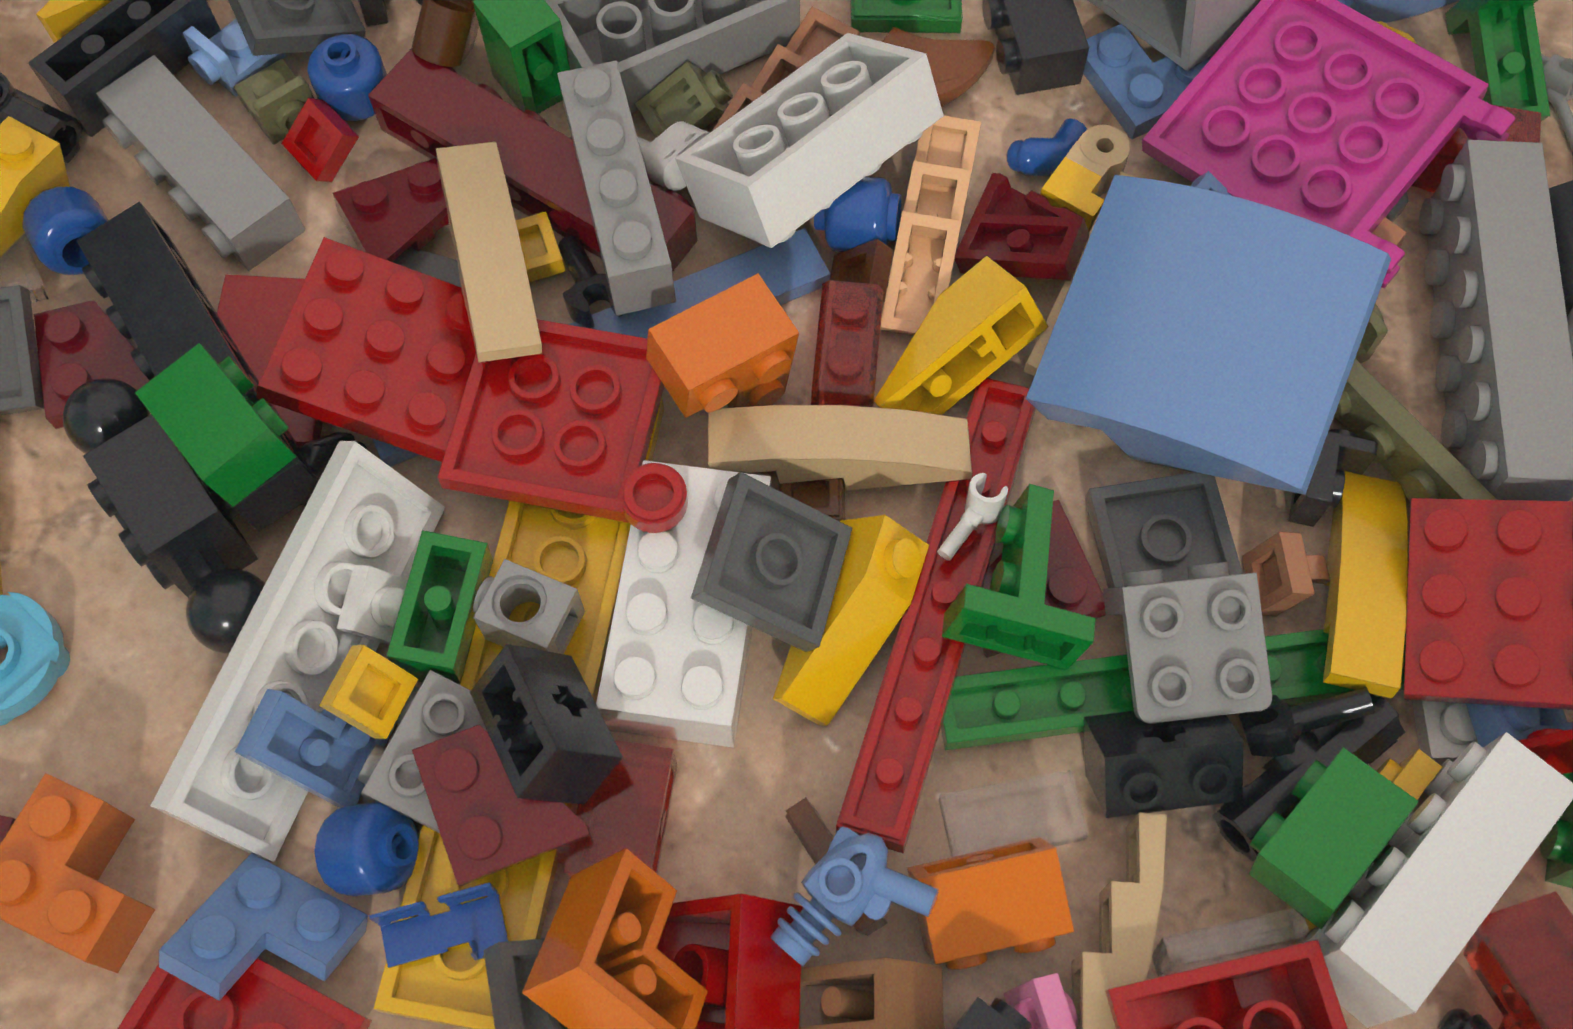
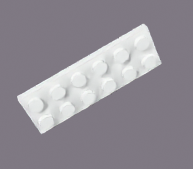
(291, 645)

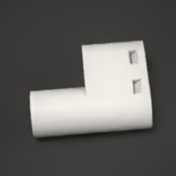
(661, 153)

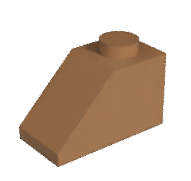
(872, 995)

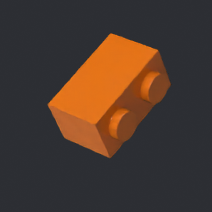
(994, 903)

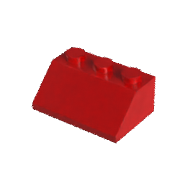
(731, 954)

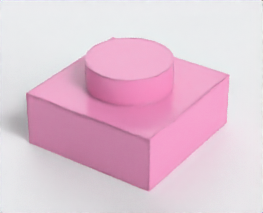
(1044, 1003)

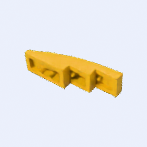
(1367, 586)

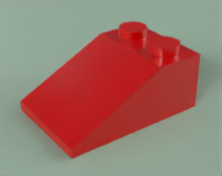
(1257, 991)

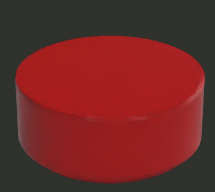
(654, 497)

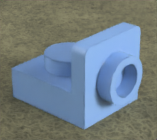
(225, 56)

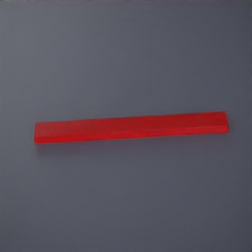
(922, 662)

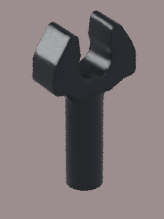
(588, 284)
(1277, 728)

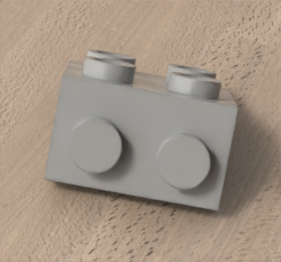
(1193, 643)
(428, 715)

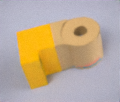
(1088, 172)

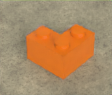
(725, 350)
(53, 874)
(603, 958)

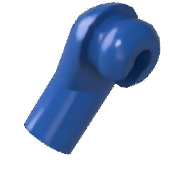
(1044, 155)

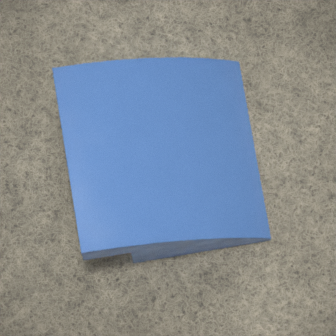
(1209, 332)

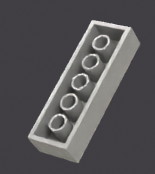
(1501, 321)

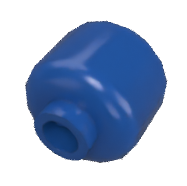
(345, 73)
(861, 215)
(56, 222)
(366, 849)

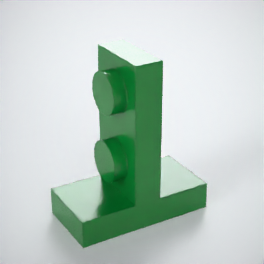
(1504, 51)
(1013, 611)

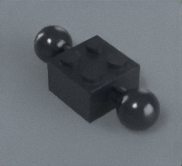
(164, 509)

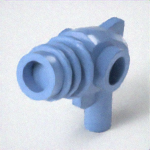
(844, 886)

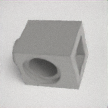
(513, 585)

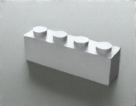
(200, 162)
(617, 188)

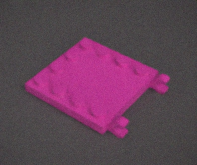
(1322, 116)

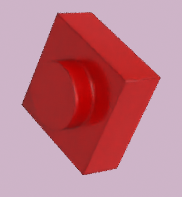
(320, 140)

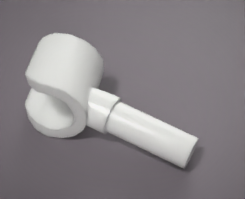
(977, 511)

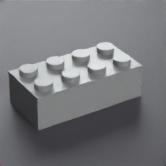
(661, 35)

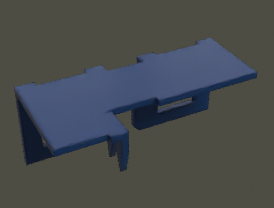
(424, 936)

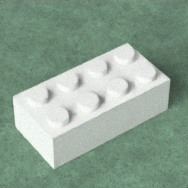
(811, 138)
(668, 658)
(1440, 878)

